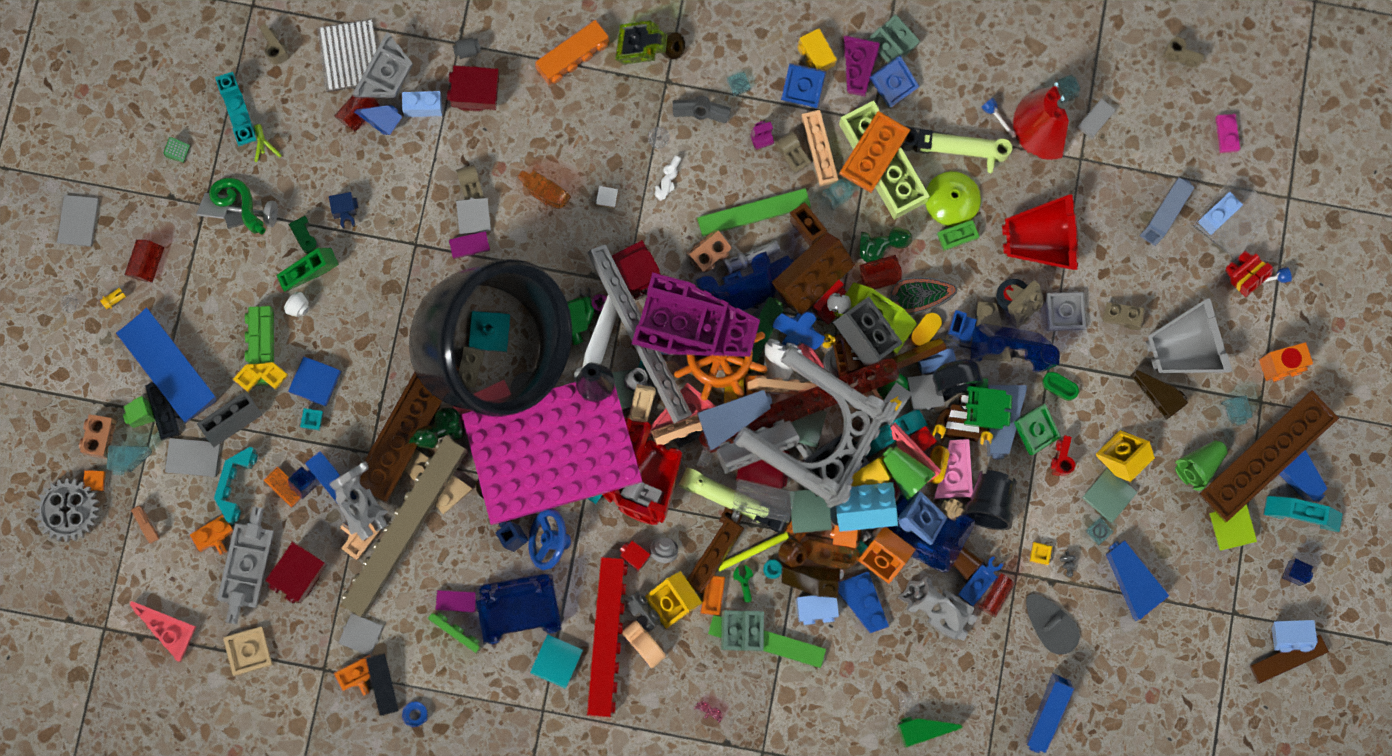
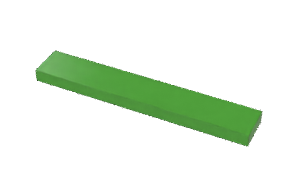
(752, 212)
(781, 646)

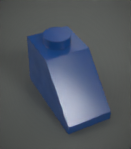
(381, 117)

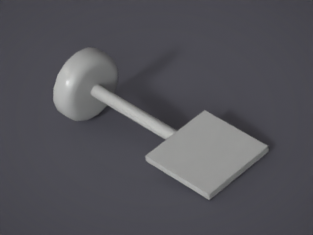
(209, 209)

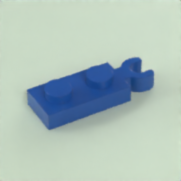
(979, 583)

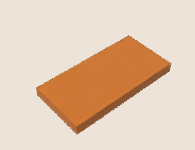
(874, 151)

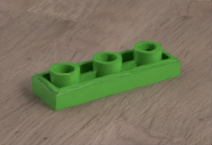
(455, 631)

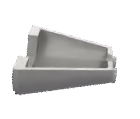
(1190, 343)

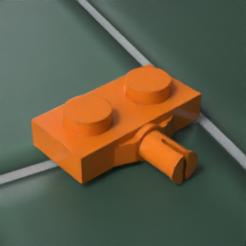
(212, 535)
(354, 675)

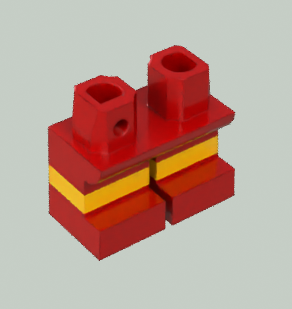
(1250, 274)

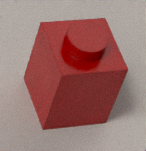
(923, 439)
(634, 555)

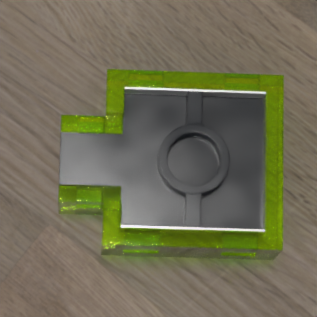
(640, 42)

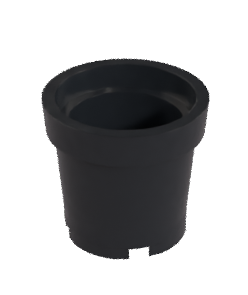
(992, 501)

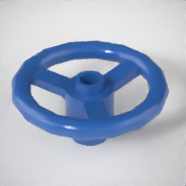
(550, 539)

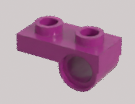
(761, 135)

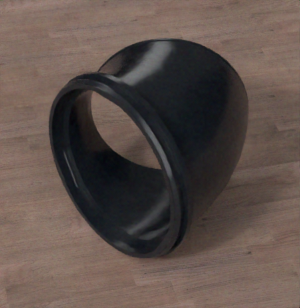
(436, 321)

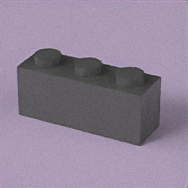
(229, 419)

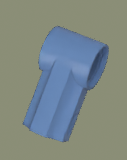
(931, 363)

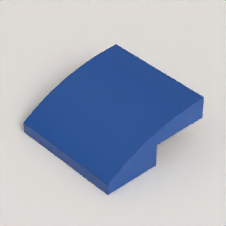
(314, 381)

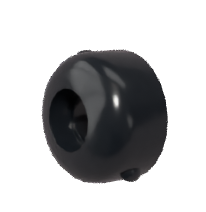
(956, 377)

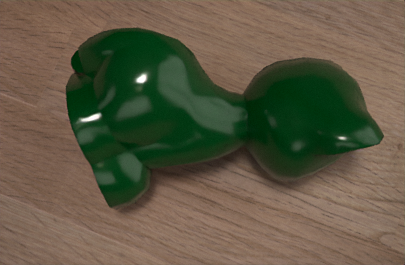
(874, 247)
(446, 422)

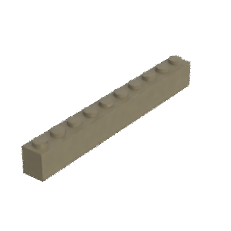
(404, 527)

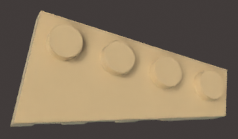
(452, 493)

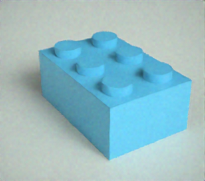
(868, 508)

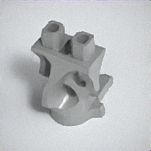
(357, 511)
(956, 614)

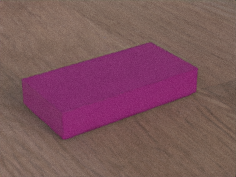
(469, 245)
(455, 601)

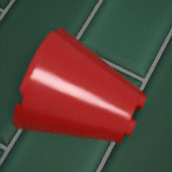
(1041, 124)
(1044, 234)
(659, 470)

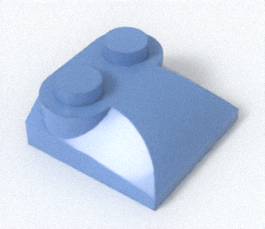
(922, 518)

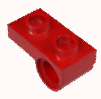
(1062, 447)

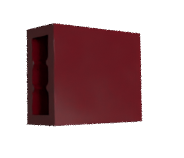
(473, 88)
(636, 268)
(763, 473)
(296, 573)

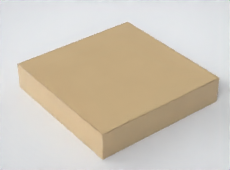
(247, 651)

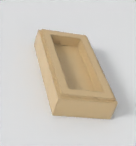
(641, 403)

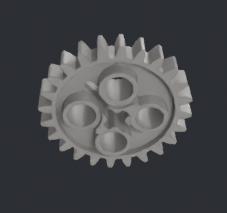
(49, 511)

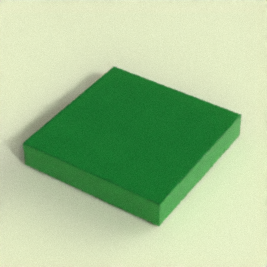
(1037, 429)

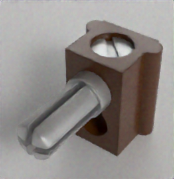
(733, 514)

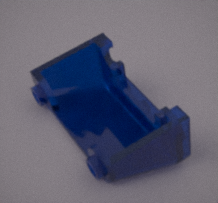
(745, 291)
(994, 340)
(947, 545)
(517, 606)

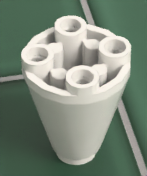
(773, 355)

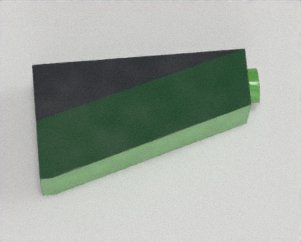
(767, 314)

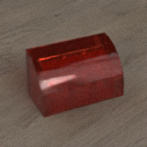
(346, 113)
(144, 260)
(881, 272)
(997, 595)

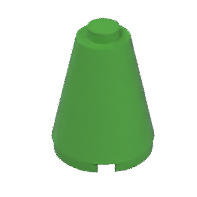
(1201, 464)
(907, 472)

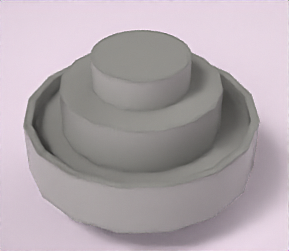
(664, 550)

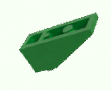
(308, 268)
(922, 730)

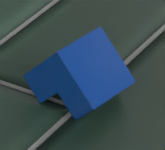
(961, 326)

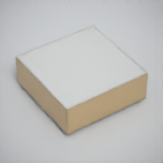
(607, 197)

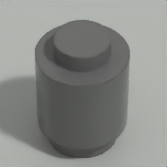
(466, 48)

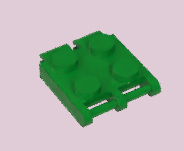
(988, 408)

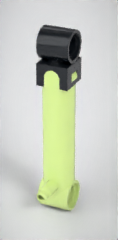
(928, 141)
(698, 483)

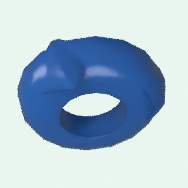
(409, 708)

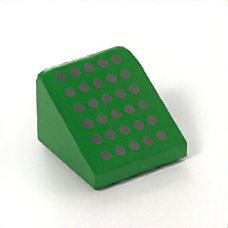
(176, 150)

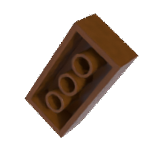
(813, 273)

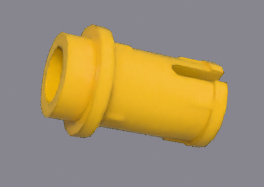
(112, 298)

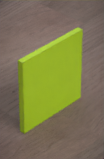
(1235, 532)

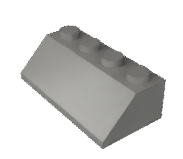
(734, 457)

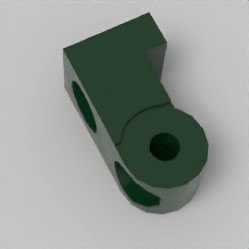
(305, 240)

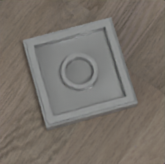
(1065, 311)

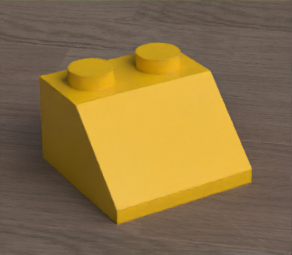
(1126, 455)
(673, 599)

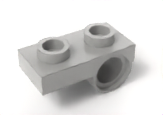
(642, 494)

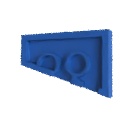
(864, 602)

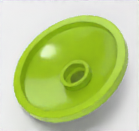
(951, 210)

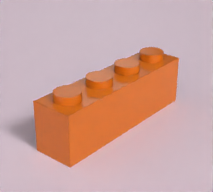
(572, 52)

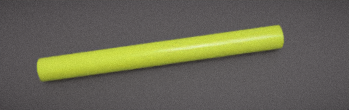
(752, 551)

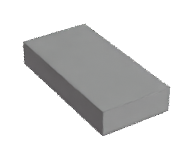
(1096, 118)

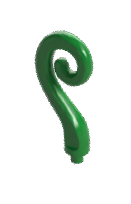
(251, 221)

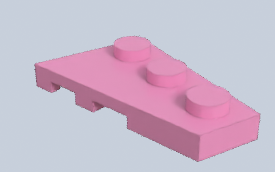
(958, 474)

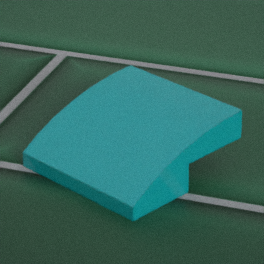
(556, 661)

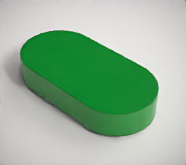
(1060, 386)

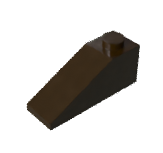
(1162, 395)
(813, 580)

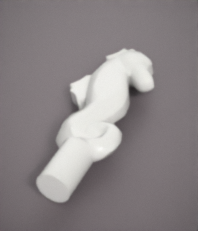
(666, 185)

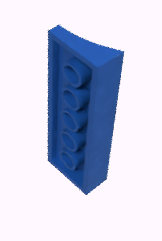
(166, 366)

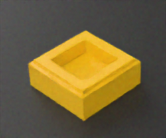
(1040, 553)

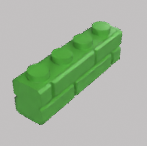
(260, 337)

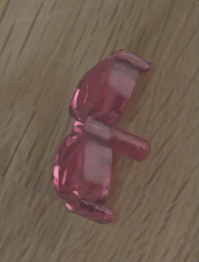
(714, 712)

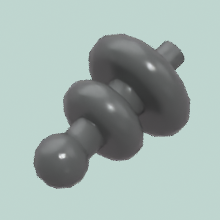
(1068, 565)

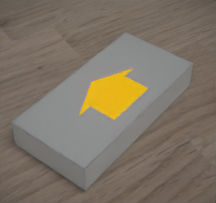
(900, 396)

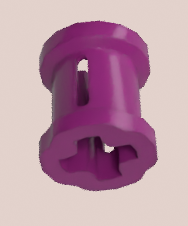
(596, 299)

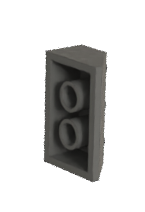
(867, 332)

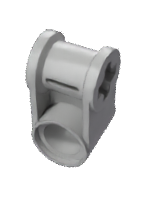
(643, 379)

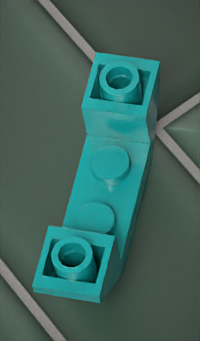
(236, 108)
(909, 423)
(244, 459)
(1305, 511)

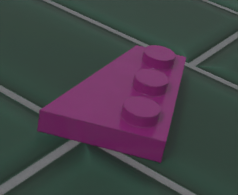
(860, 62)

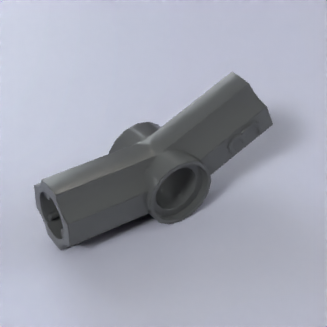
(710, 110)

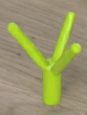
(261, 141)

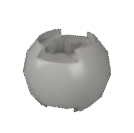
(836, 302)

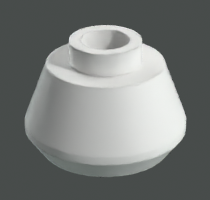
(296, 305)

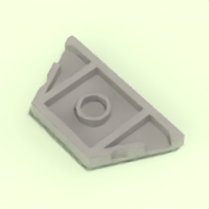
(385, 71)

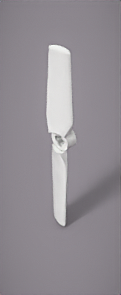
(600, 336)

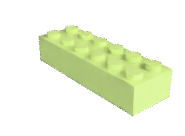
(899, 185)

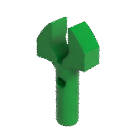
(744, 582)

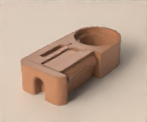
(145, 524)

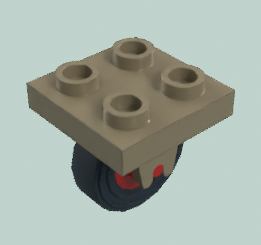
(1020, 300)

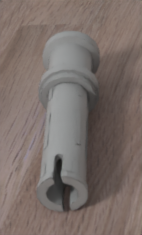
(742, 260)

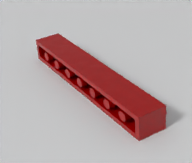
(606, 637)

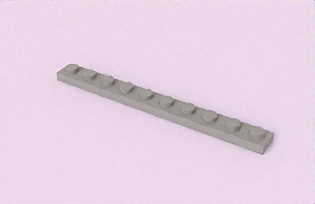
(630, 317)

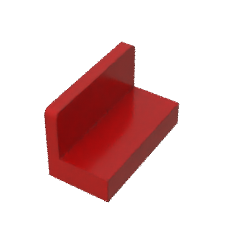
(821, 308)

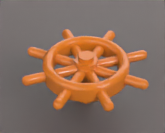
(721, 363)

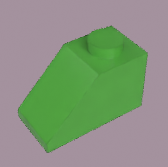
(138, 412)

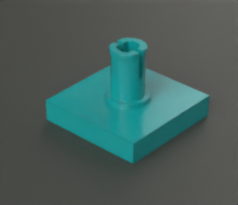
(490, 331)

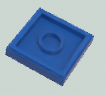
(894, 81)
(803, 85)

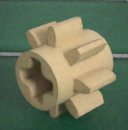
(952, 508)

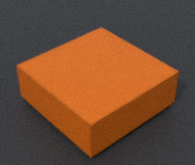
(95, 480)

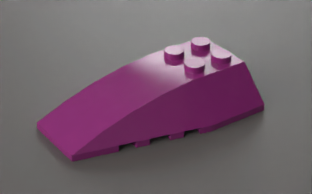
(692, 321)

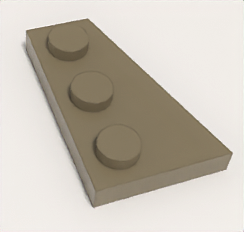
(989, 314)

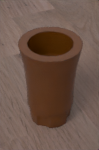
(967, 563)

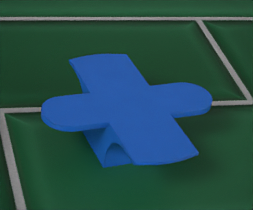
(799, 329)

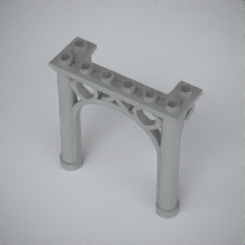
(834, 490)

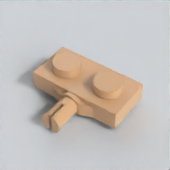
(355, 545)

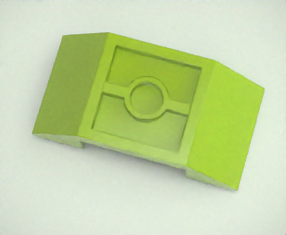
(895, 315)

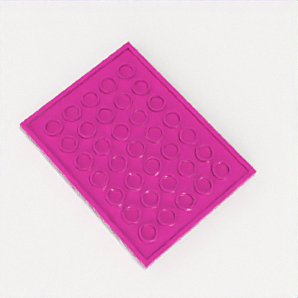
(551, 453)

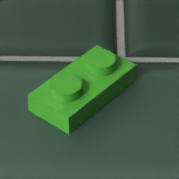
(958, 235)

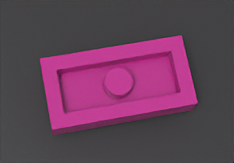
(1227, 133)

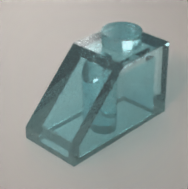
(126, 458)

